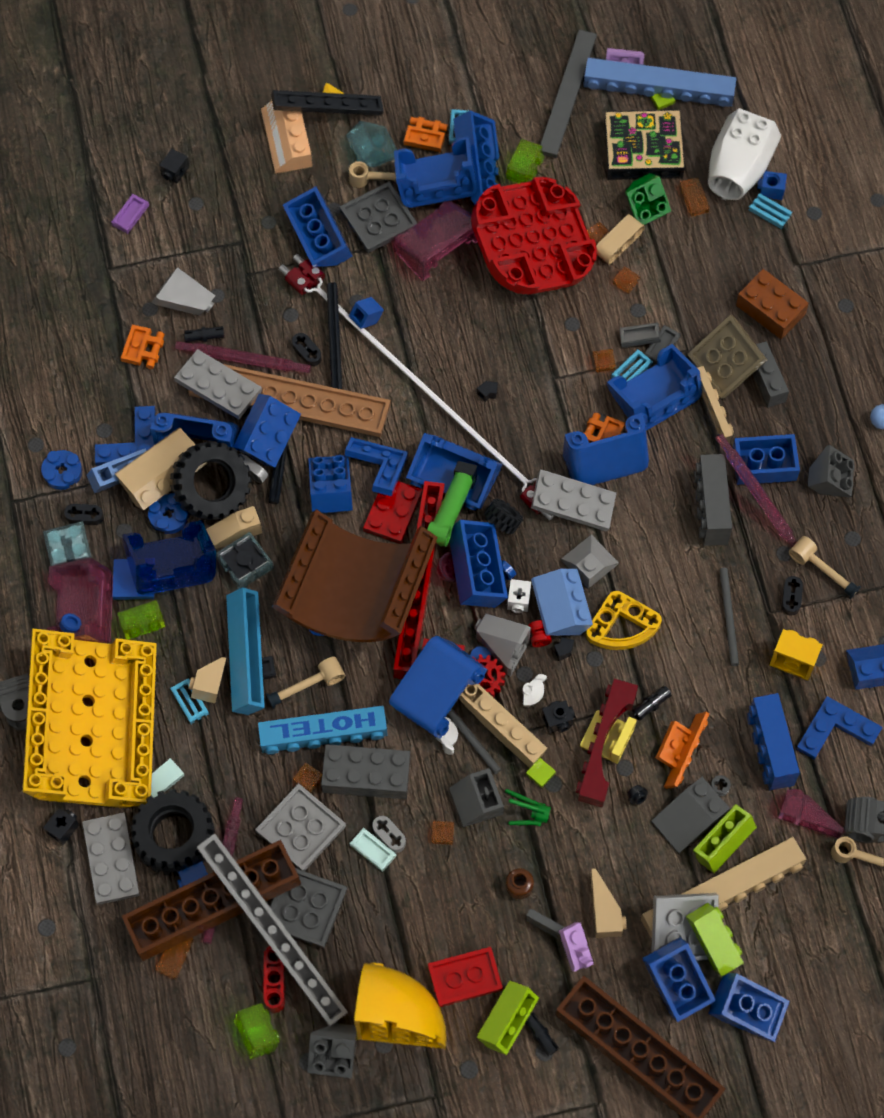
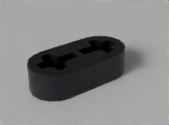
(309, 347)
(84, 514)
(787, 595)

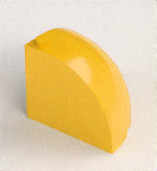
(397, 1009)

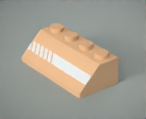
(286, 139)

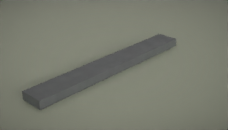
(567, 93)

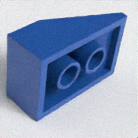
(749, 1006)

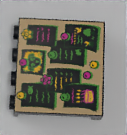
(644, 144)

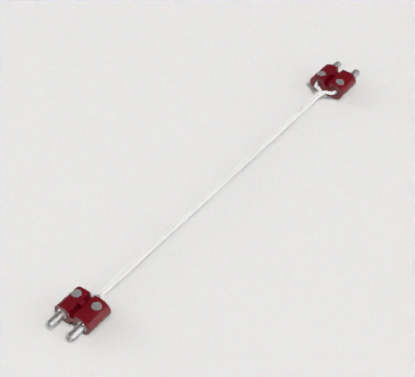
(307, 276)

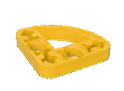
(622, 610)

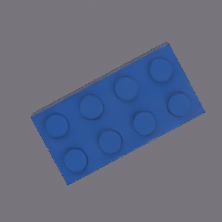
(477, 564)
(773, 742)

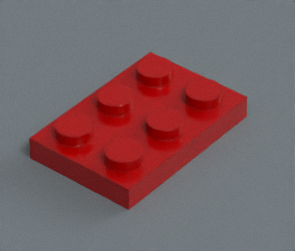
(392, 514)
(465, 976)

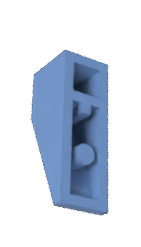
(104, 476)

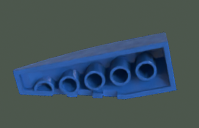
(483, 145)

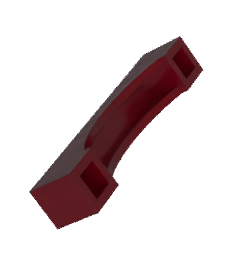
(620, 699)

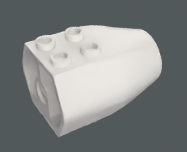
(741, 153)

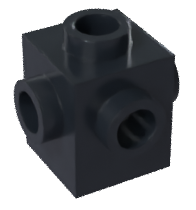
(558, 716)

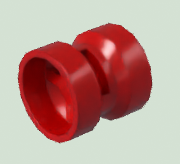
(539, 637)

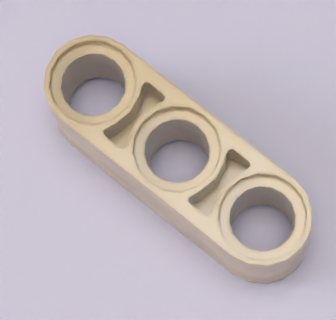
(619, 239)

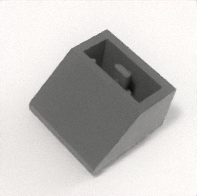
(477, 798)

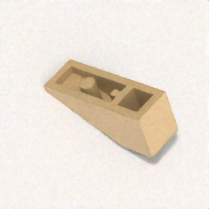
(234, 527)
(607, 913)

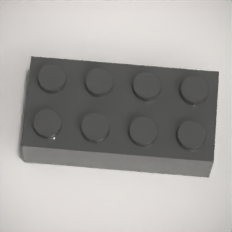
(713, 500)
(366, 771)

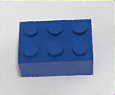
(267, 430)
(769, 457)
(678, 979)

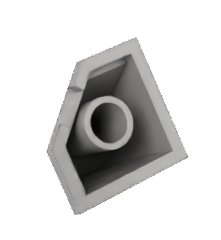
(184, 294)
(503, 639)

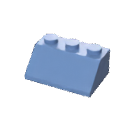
(562, 602)

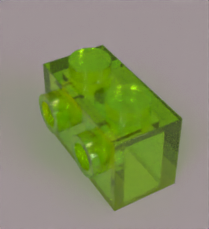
(524, 162)
(141, 619)
(256, 1031)

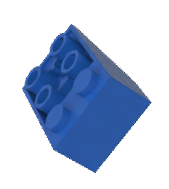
(330, 484)

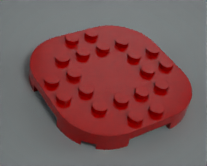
(533, 236)

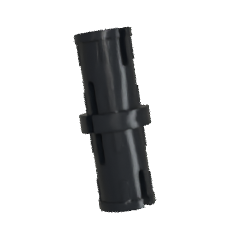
(204, 334)
(651, 703)
(541, 1034)

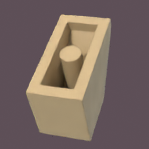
(207, 681)

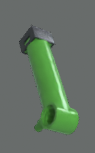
(463, 480)

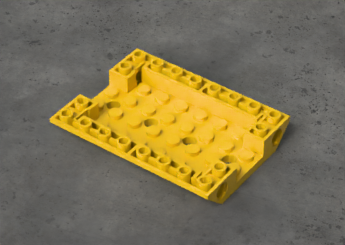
(116, 724)

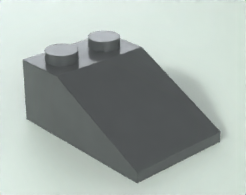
(690, 815)

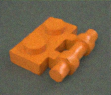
(425, 138)
(136, 346)
(608, 428)

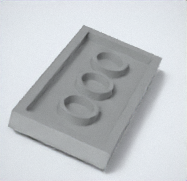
(218, 384)
(573, 500)
(111, 858)

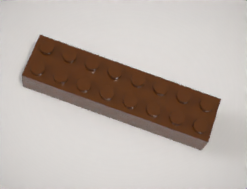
(207, 902)
(639, 1051)

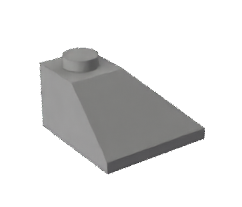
(591, 561)

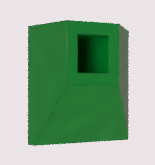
(647, 198)

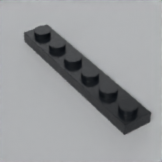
(327, 102)

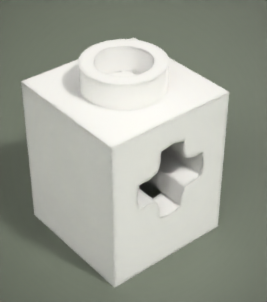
(522, 589)

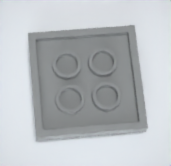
(302, 825)
(671, 920)

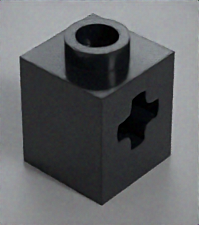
(174, 166)
(61, 834)

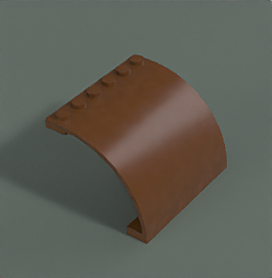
(351, 583)

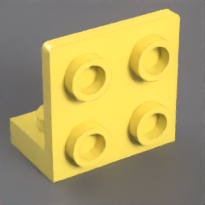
(616, 739)

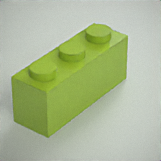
(724, 838)
(715, 939)
(508, 1017)

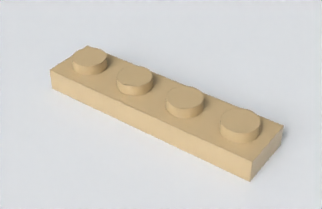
(716, 411)

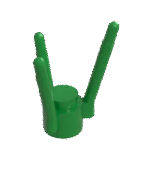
(539, 810)

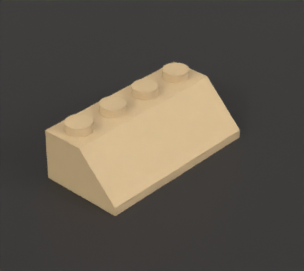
(149, 474)

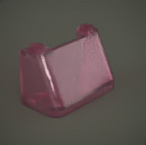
(434, 238)
(86, 591)

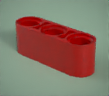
(273, 989)

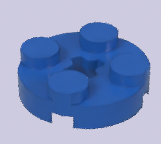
(57, 459)
(163, 523)

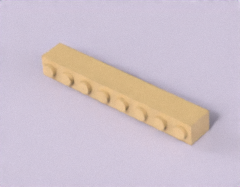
(747, 876)

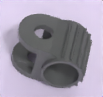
(13, 698)
(863, 818)

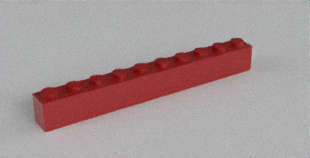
(411, 634)

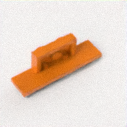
(679, 746)

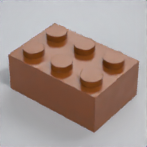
(772, 304)

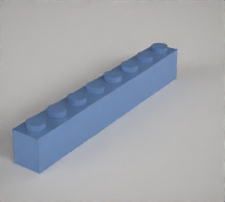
(669, 82)

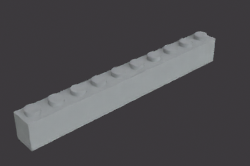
(272, 929)

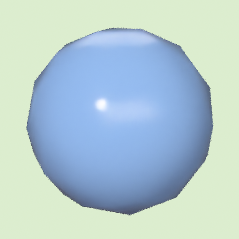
(877, 416)

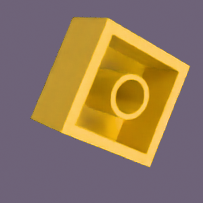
(796, 654)

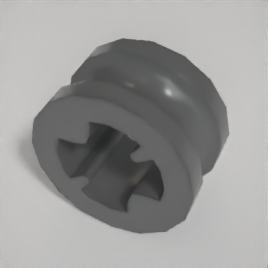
(720, 778)

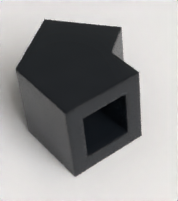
(487, 390)
(564, 648)

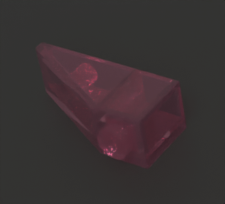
(805, 812)

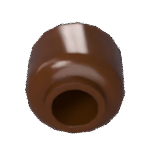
(519, 883)

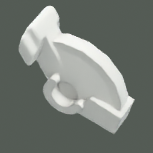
(533, 691)
(449, 738)

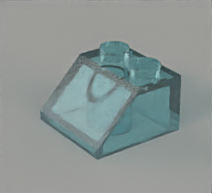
(371, 143)

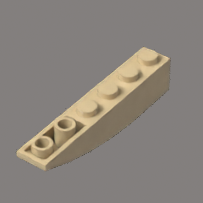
(503, 724)

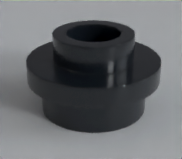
(637, 794)

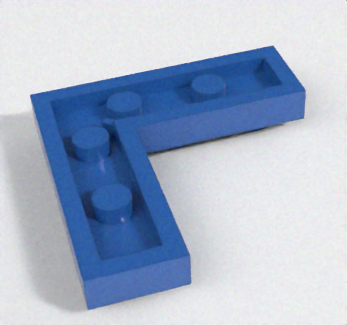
(143, 438)
(390, 459)
(835, 714)

